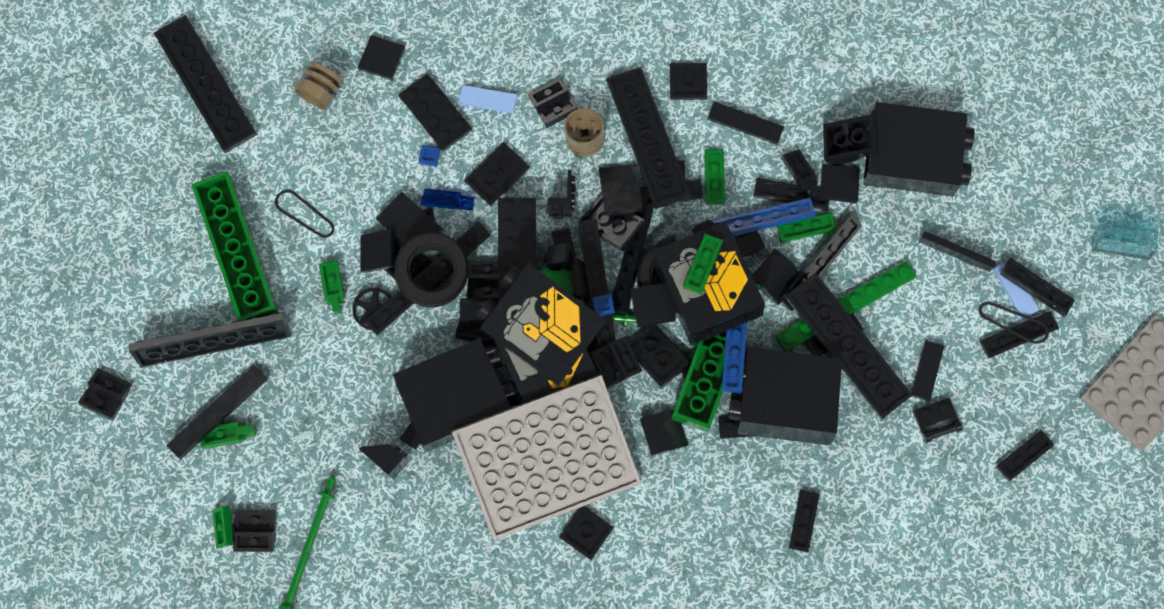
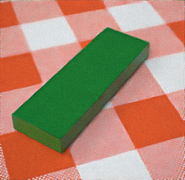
(714, 177)
(806, 228)
(703, 264)

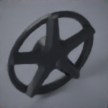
(370, 307)

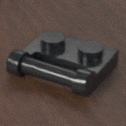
(935, 414)

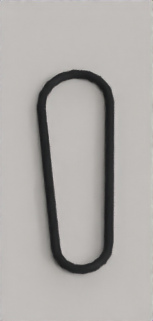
(320, 235)
(1016, 313)

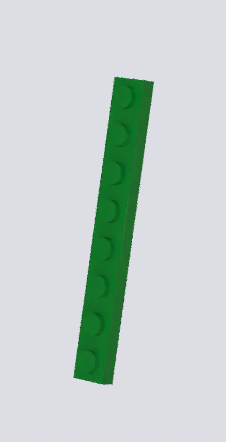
(853, 302)

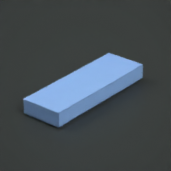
(487, 99)
(1019, 298)

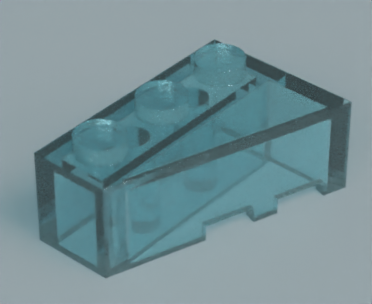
(1128, 239)

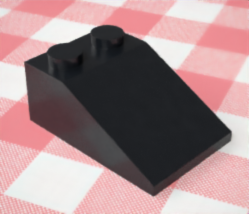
(850, 139)

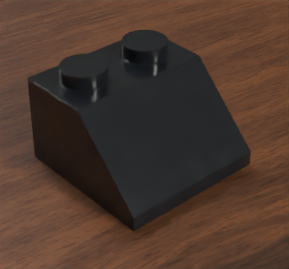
(774, 275)
(388, 458)

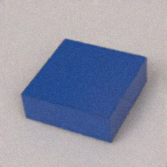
(429, 156)
(603, 305)

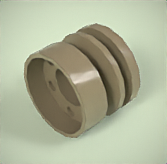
(318, 85)
(584, 122)

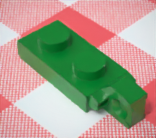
(332, 285)
(228, 434)

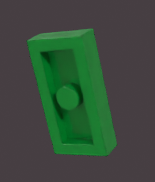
(222, 527)

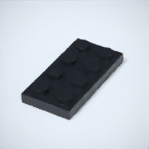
(435, 112)

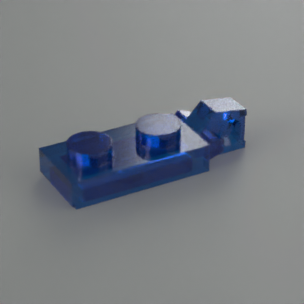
(446, 199)

